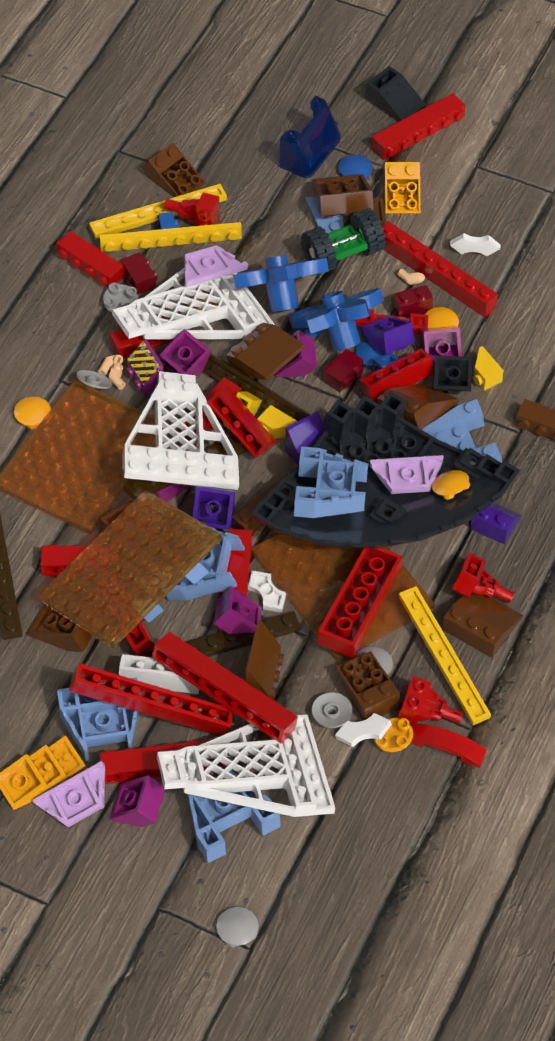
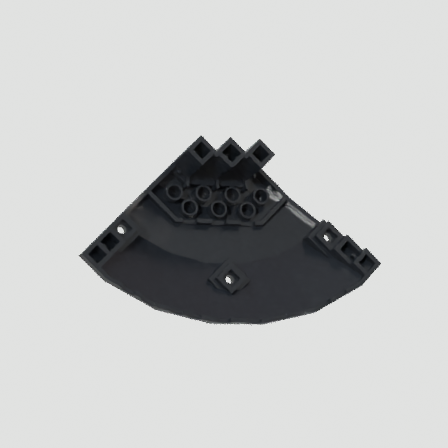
(383, 433)

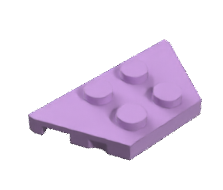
(210, 264)
(407, 474)
(76, 797)

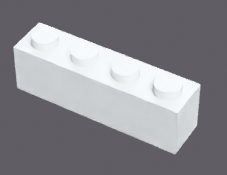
(154, 673)

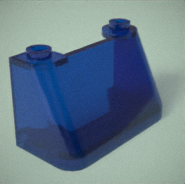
(308, 150)

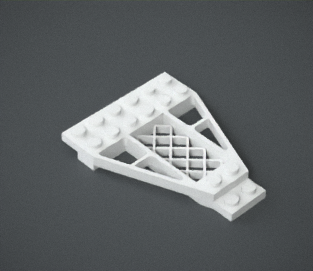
(233, 303)
(176, 464)
(298, 764)

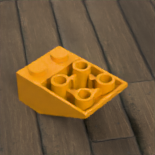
(402, 187)

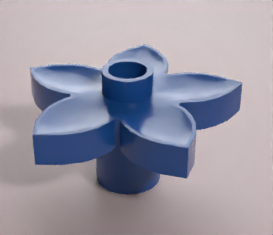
(280, 279)
(338, 316)

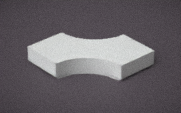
(485, 245)
(262, 585)
(354, 732)

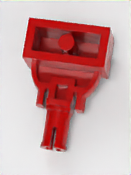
(197, 211)
(473, 579)
(424, 704)

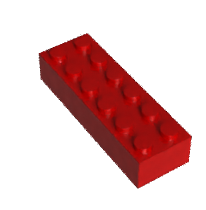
(359, 601)

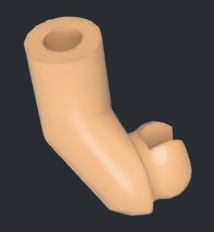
(411, 278)
(109, 362)
(115, 376)

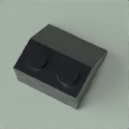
(453, 373)

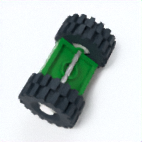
(361, 235)

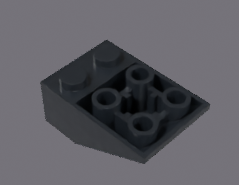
(394, 94)

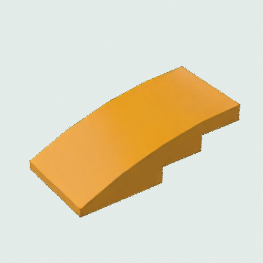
(40, 772)

